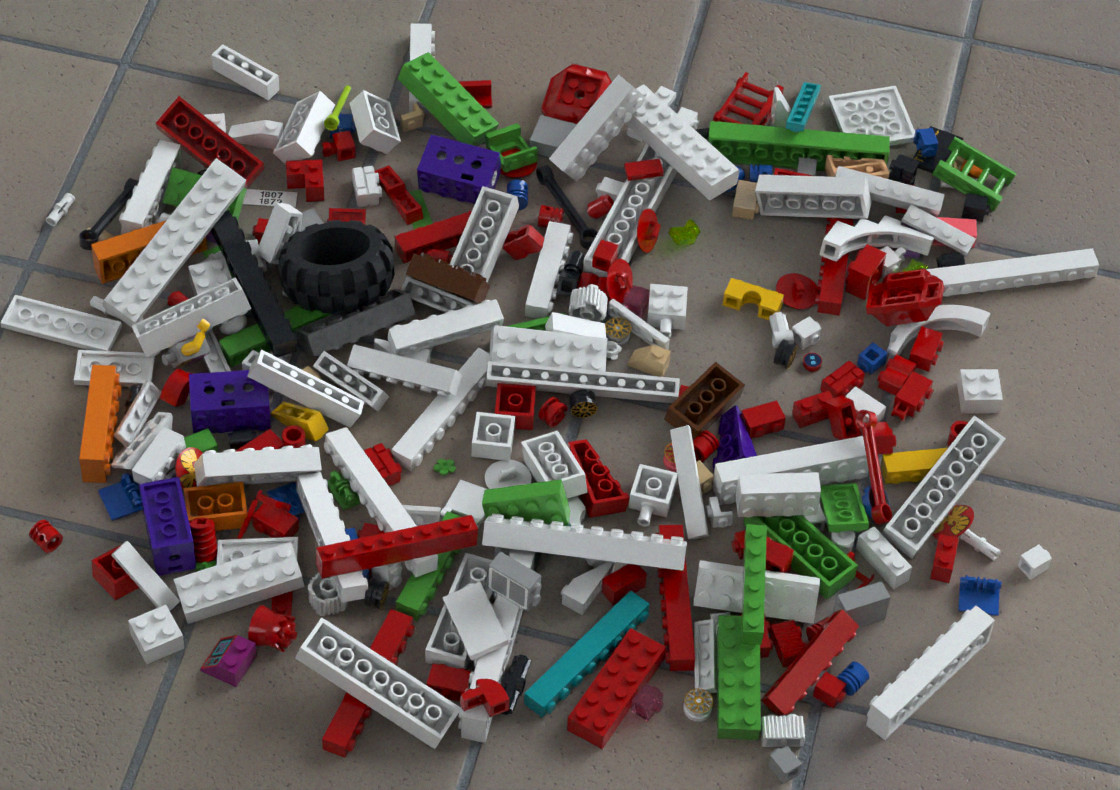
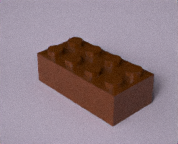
(448, 279)
(705, 400)

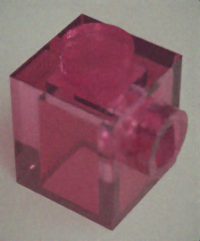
(637, 300)
(647, 702)

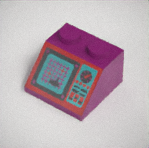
(230, 659)

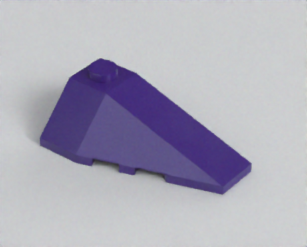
(734, 438)

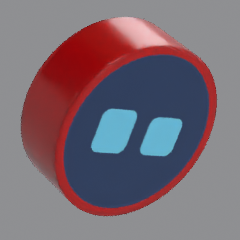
(812, 362)

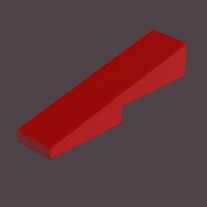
(399, 196)

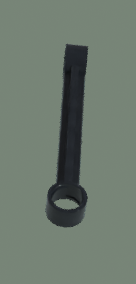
(546, 178)
(107, 217)

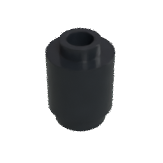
(950, 259)
(575, 262)
(241, 437)

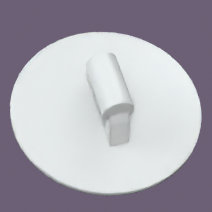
(507, 474)

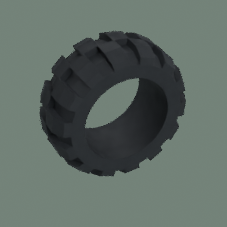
(336, 266)

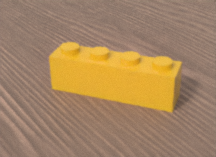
(909, 465)

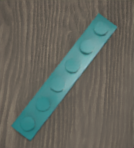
(803, 107)

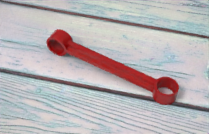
(881, 511)

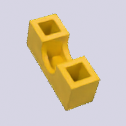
(740, 292)

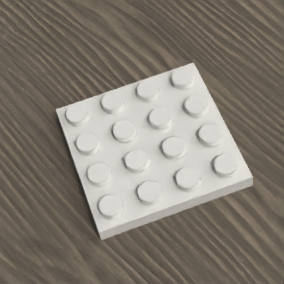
(873, 113)

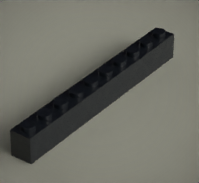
(257, 290)

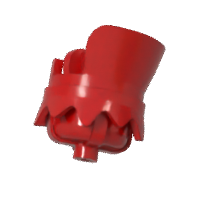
(272, 629)

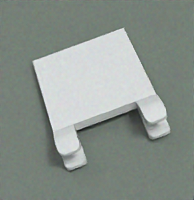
(466, 501)

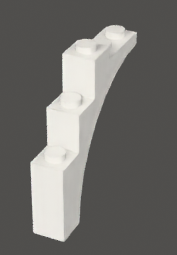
(889, 232)

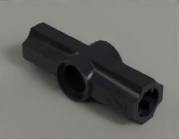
(515, 680)

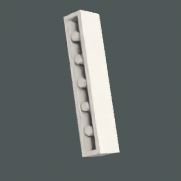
(420, 43)
(897, 193)
(548, 270)
(445, 327)
(404, 370)
(306, 388)

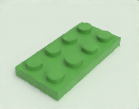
(843, 508)

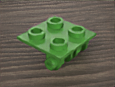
(342, 491)

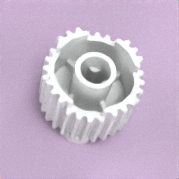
(588, 303)
(324, 596)

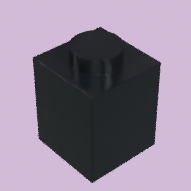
(975, 207)
(567, 282)

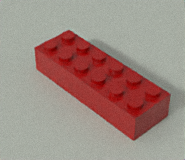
(207, 141)
(615, 687)

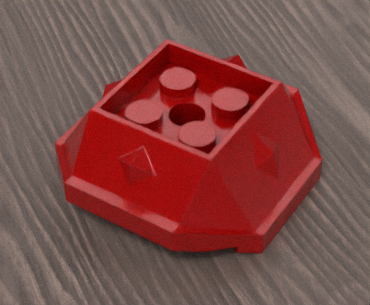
(569, 84)
(905, 297)

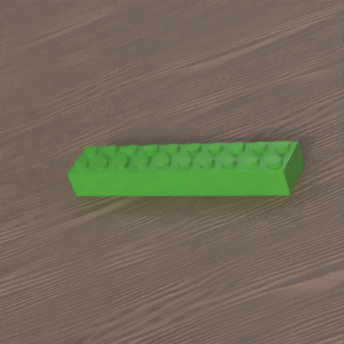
(783, 147)

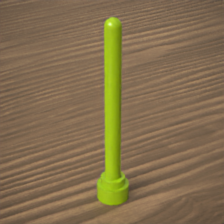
(332, 120)

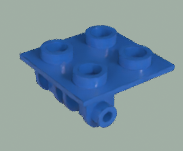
(288, 494)
(121, 497)
(979, 593)

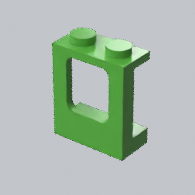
(508, 139)

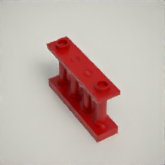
(765, 107)

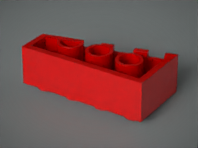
(603, 492)

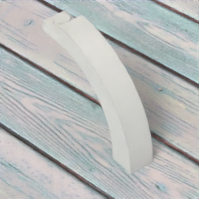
(943, 317)

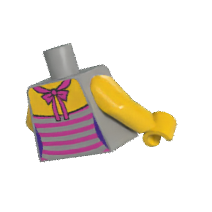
(189, 350)

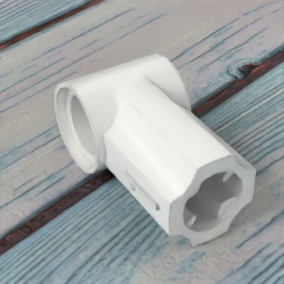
(780, 329)

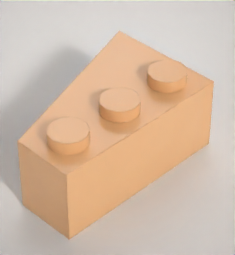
(866, 165)

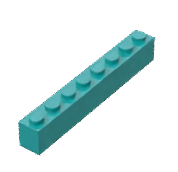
(586, 654)

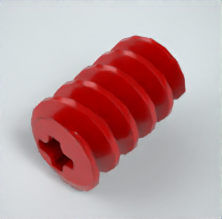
(204, 539)

